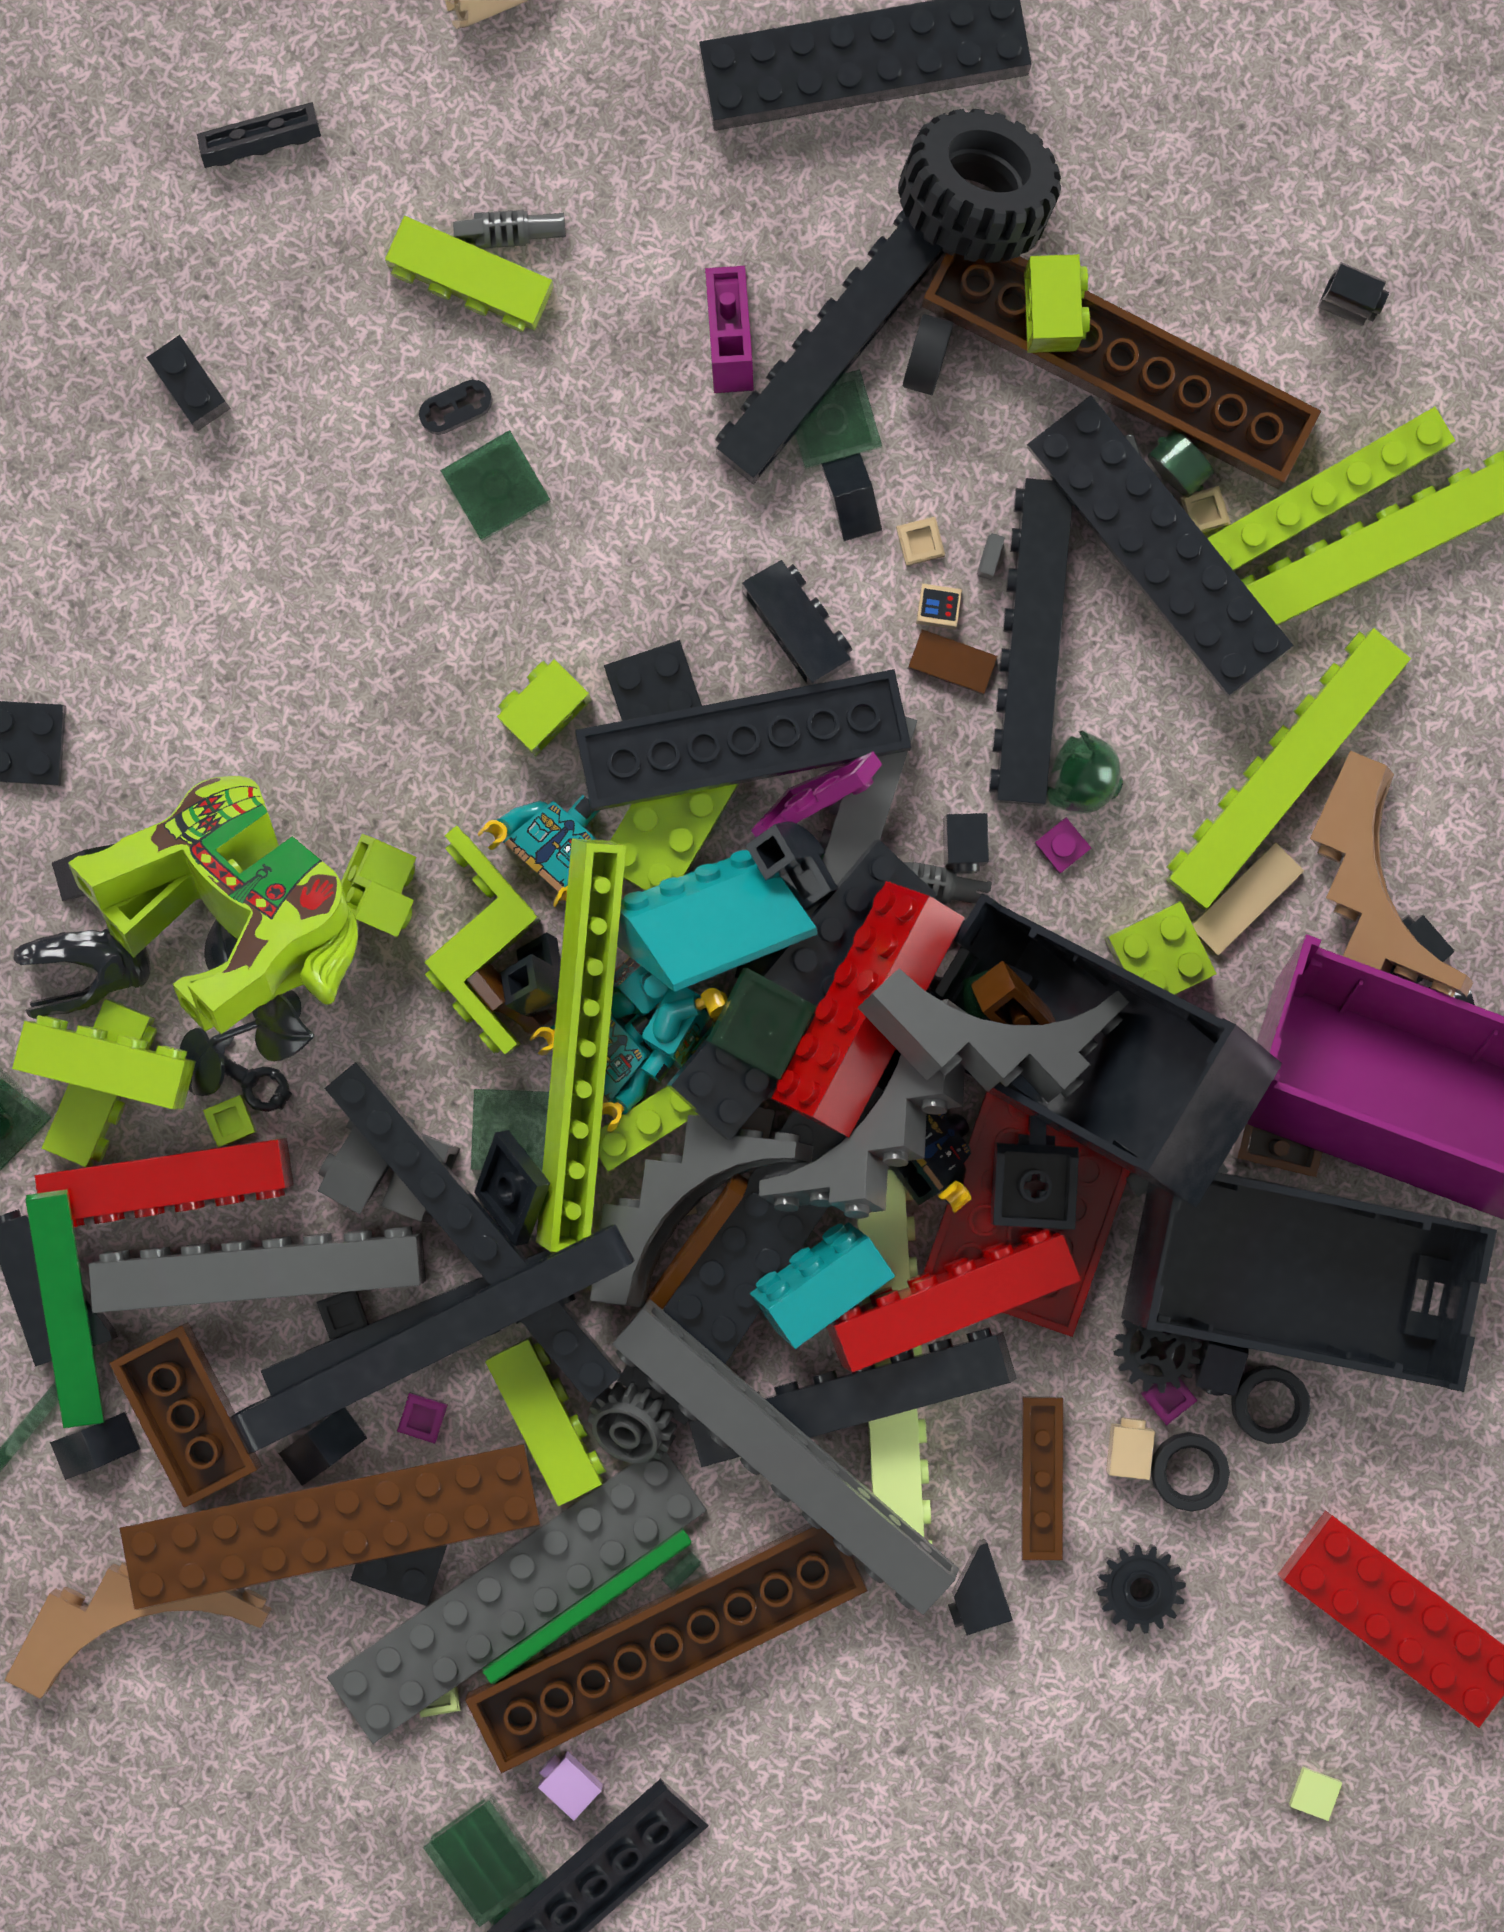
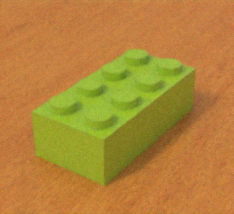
(668, 834)
(103, 1064)

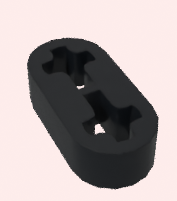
(450, 398)

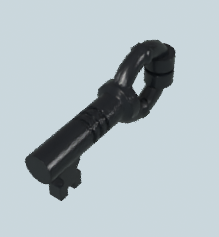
(250, 1078)

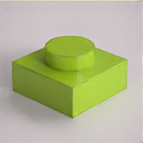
(229, 1121)

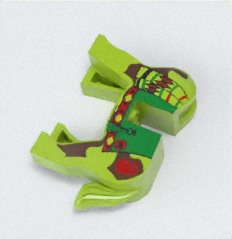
(267, 895)

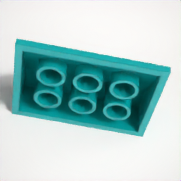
(710, 921)

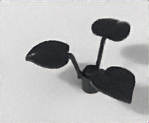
(278, 1025)

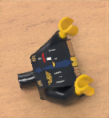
(942, 1164)

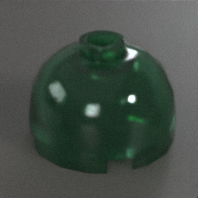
(1087, 775)

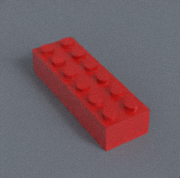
(842, 1049)
(173, 1180)
(953, 1299)
(1398, 1617)

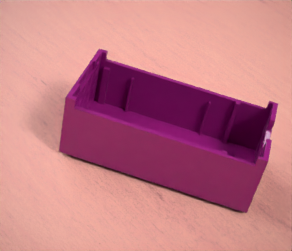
(1387, 1076)

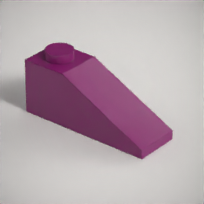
(729, 329)

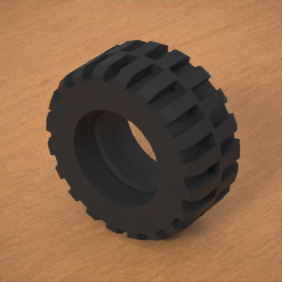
(968, 217)

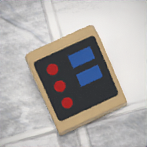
(939, 606)

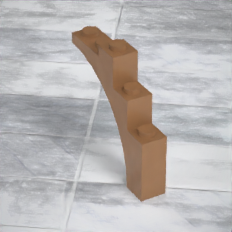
(1351, 830)
(70, 1624)

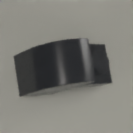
(794, 855)
(534, 980)

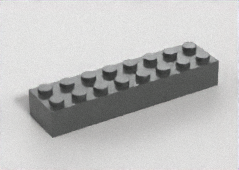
(257, 1272)

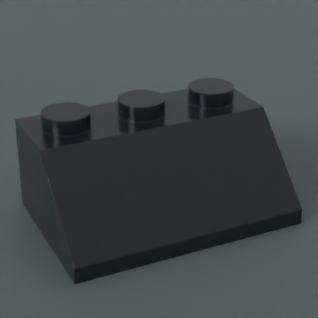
(797, 622)

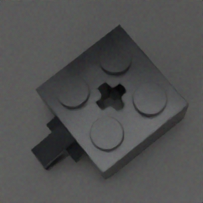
(1053, 1165)

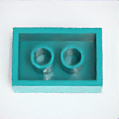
(821, 1283)

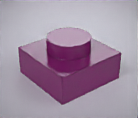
(1062, 845)

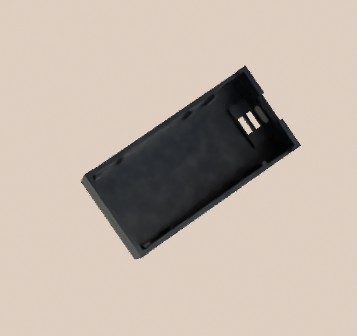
(1159, 1088)
(1310, 1278)

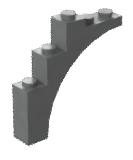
(993, 1052)
(891, 1135)
(674, 1189)

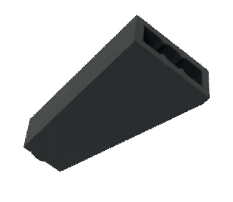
(22, 1280)

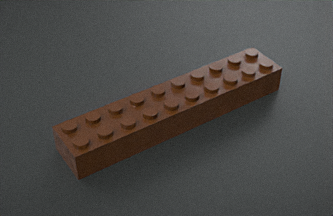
(1136, 369)
(329, 1527)
(663, 1644)

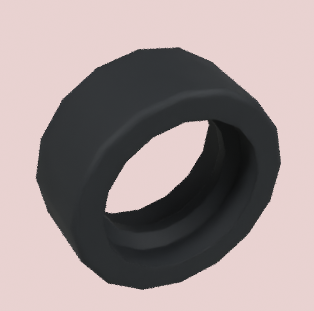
(927, 354)
(1301, 1403)
(1216, 1487)

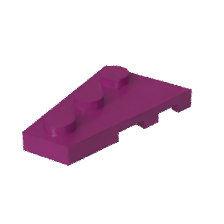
(820, 792)

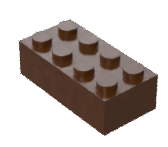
(184, 1414)

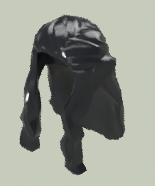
(88, 948)

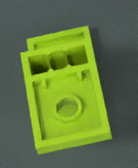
(480, 942)

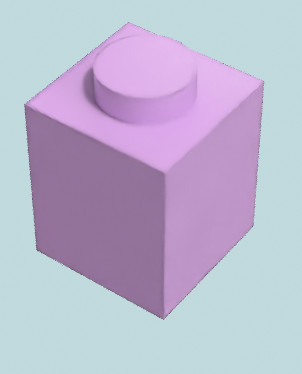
(569, 1784)

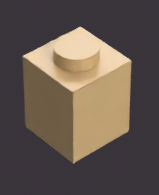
(1130, 1449)

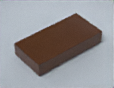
(952, 662)

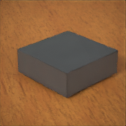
(990, 556)

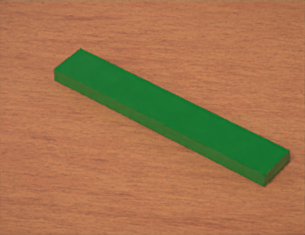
(65, 1308)
(586, 1607)

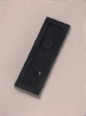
(258, 135)

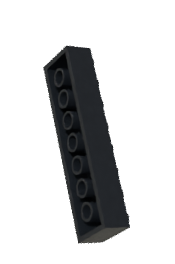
(862, 59)

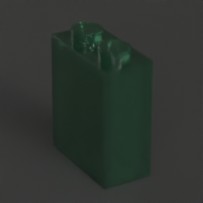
(485, 1861)

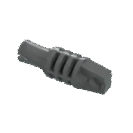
(509, 228)
(949, 885)

